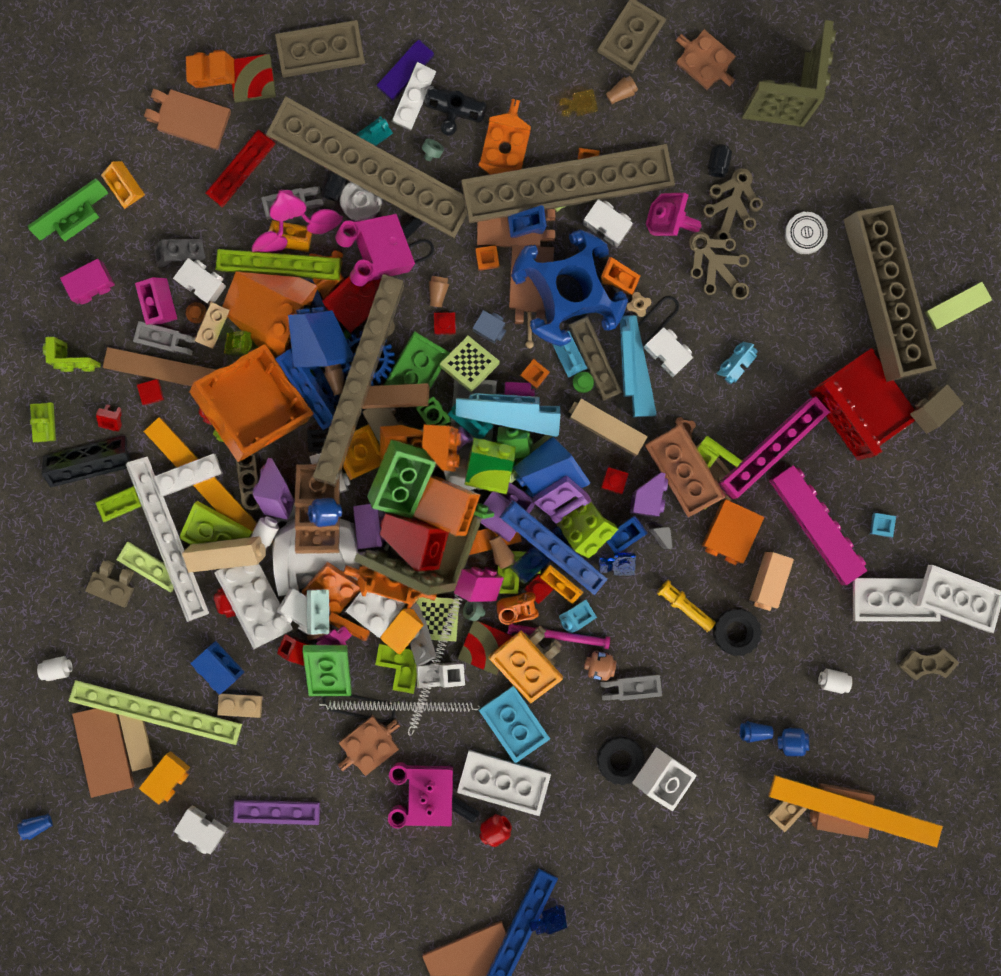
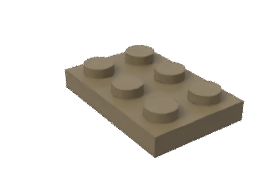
(631, 35)

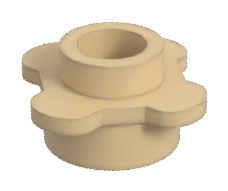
(639, 310)

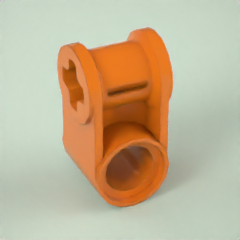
(517, 607)

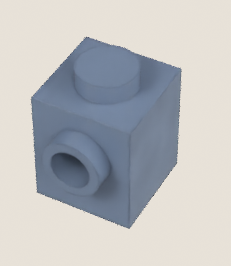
(490, 326)

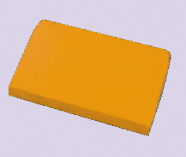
(122, 184)
(297, 235)
(561, 584)
(402, 630)

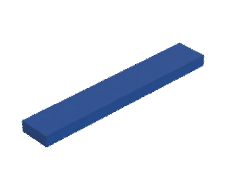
(553, 547)
(519, 930)

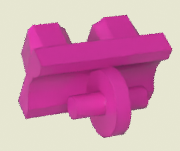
(335, 637)

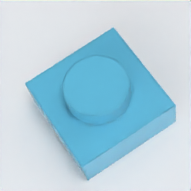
(882, 525)

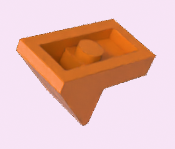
(620, 276)

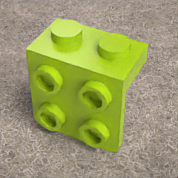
(56, 355)
(586, 529)

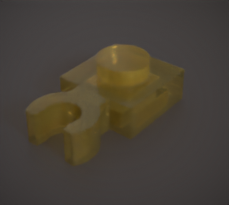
(583, 103)

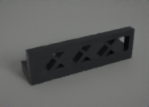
(85, 465)

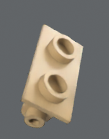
(211, 325)

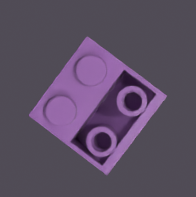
(273, 492)
(648, 498)
(498, 503)
(368, 526)

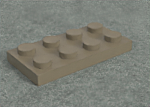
(320, 48)

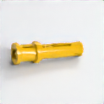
(679, 600)

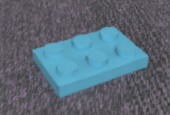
(514, 724)

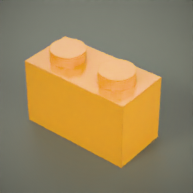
(164, 778)

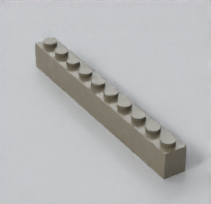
(359, 380)

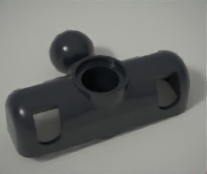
(463, 111)

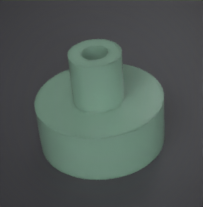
(432, 149)
(473, 610)

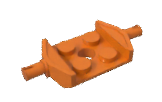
(507, 129)
(381, 585)

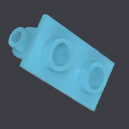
(743, 354)
(570, 358)

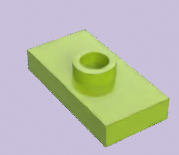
(118, 504)

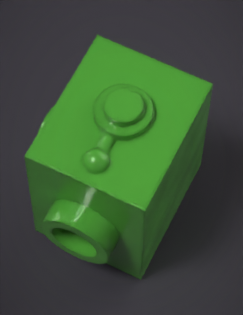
(433, 407)
(517, 438)

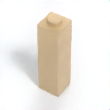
(607, 427)
(224, 554)

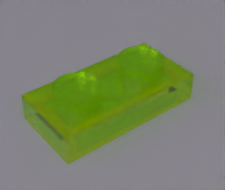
(238, 343)

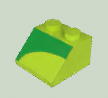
(490, 465)

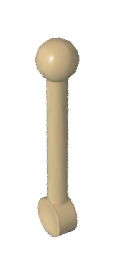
(529, 344)

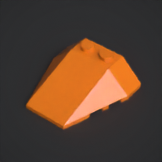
(262, 306)

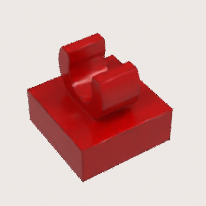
(109, 419)

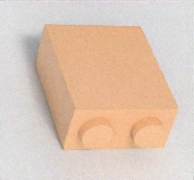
(771, 580)

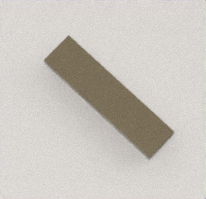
(595, 358)

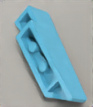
(634, 369)
(511, 411)

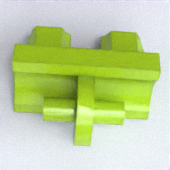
(43, 422)

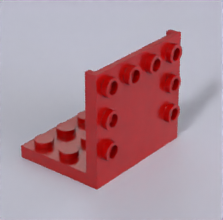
(864, 405)

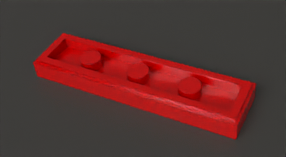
(240, 168)

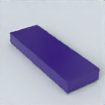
(399, 75)

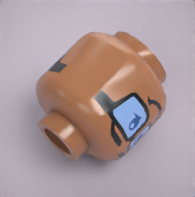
(600, 666)

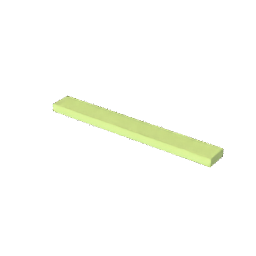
(155, 712)

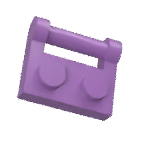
(557, 495)

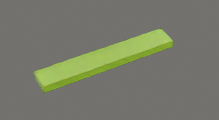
(279, 264)

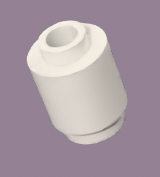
(266, 529)
(54, 668)
(835, 681)

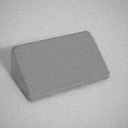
(663, 536)

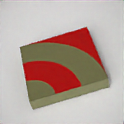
(253, 78)
(480, 643)

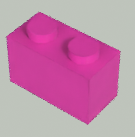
(87, 282)
(156, 301)
(479, 584)

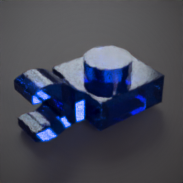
(622, 564)
(551, 921)

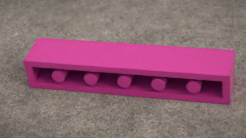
(773, 448)
(818, 525)

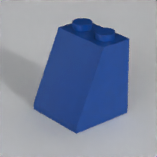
(317, 339)
(547, 466)

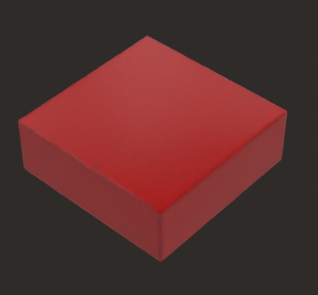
(150, 392)

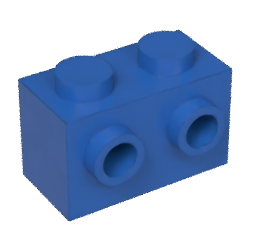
(217, 668)

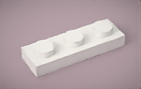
(413, 96)
(188, 475)

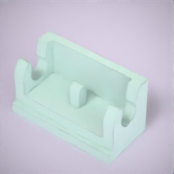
(318, 611)

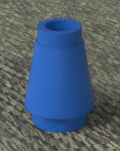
(755, 732)
(33, 826)

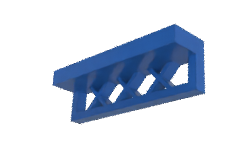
(311, 388)

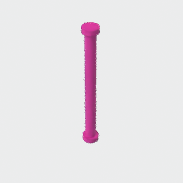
(558, 635)

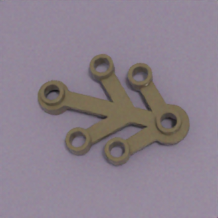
(734, 202)
(717, 262)

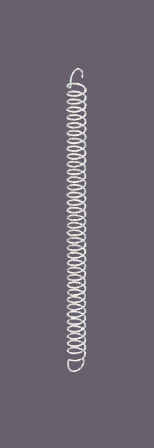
(437, 664)
(397, 706)

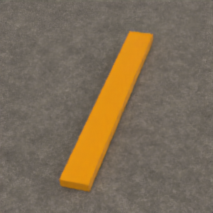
(210, 489)
(855, 811)

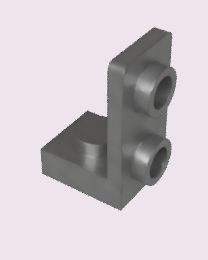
(178, 250)

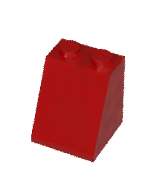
(415, 541)

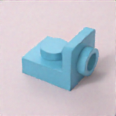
(577, 617)

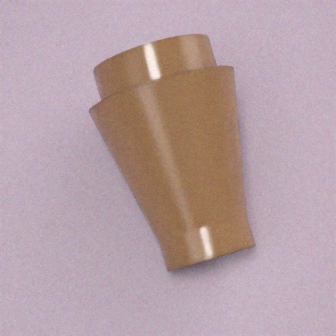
(623, 89)
(437, 288)
(335, 378)
(502, 554)

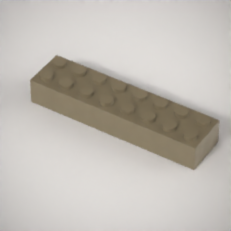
(889, 293)

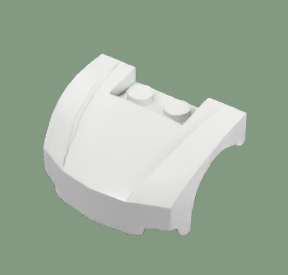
(297, 570)

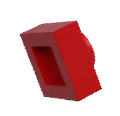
(444, 323)
(539, 588)

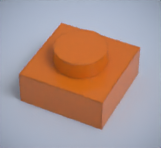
(487, 257)
(535, 373)

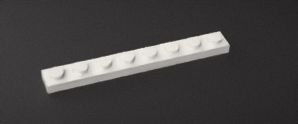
(166, 538)

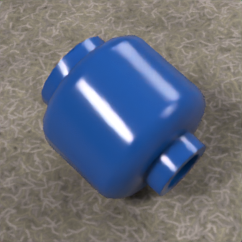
(324, 512)
(794, 742)

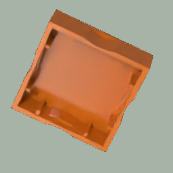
(250, 402)

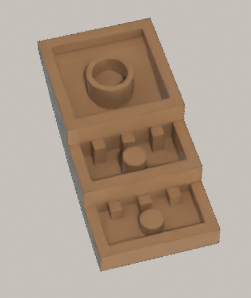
(308, 536)

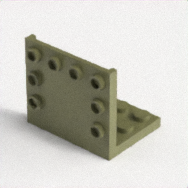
(791, 103)
(430, 582)

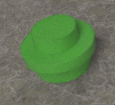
(583, 382)

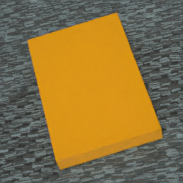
(525, 667)

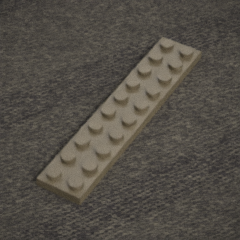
(368, 167)
(568, 183)

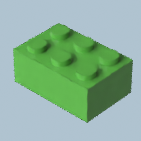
(401, 479)

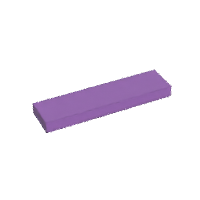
(276, 812)

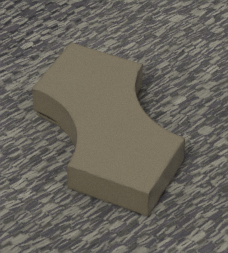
(938, 663)

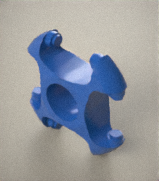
(583, 270)

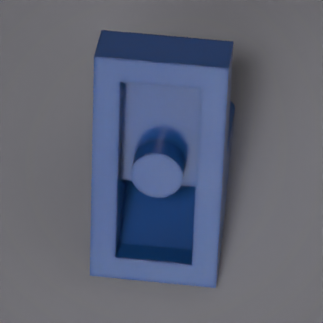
(527, 222)
(627, 534)

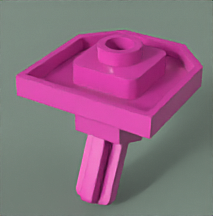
(668, 215)

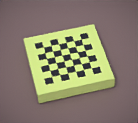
(469, 364)
(436, 615)

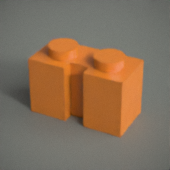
(210, 70)

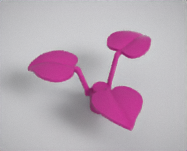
(287, 207)

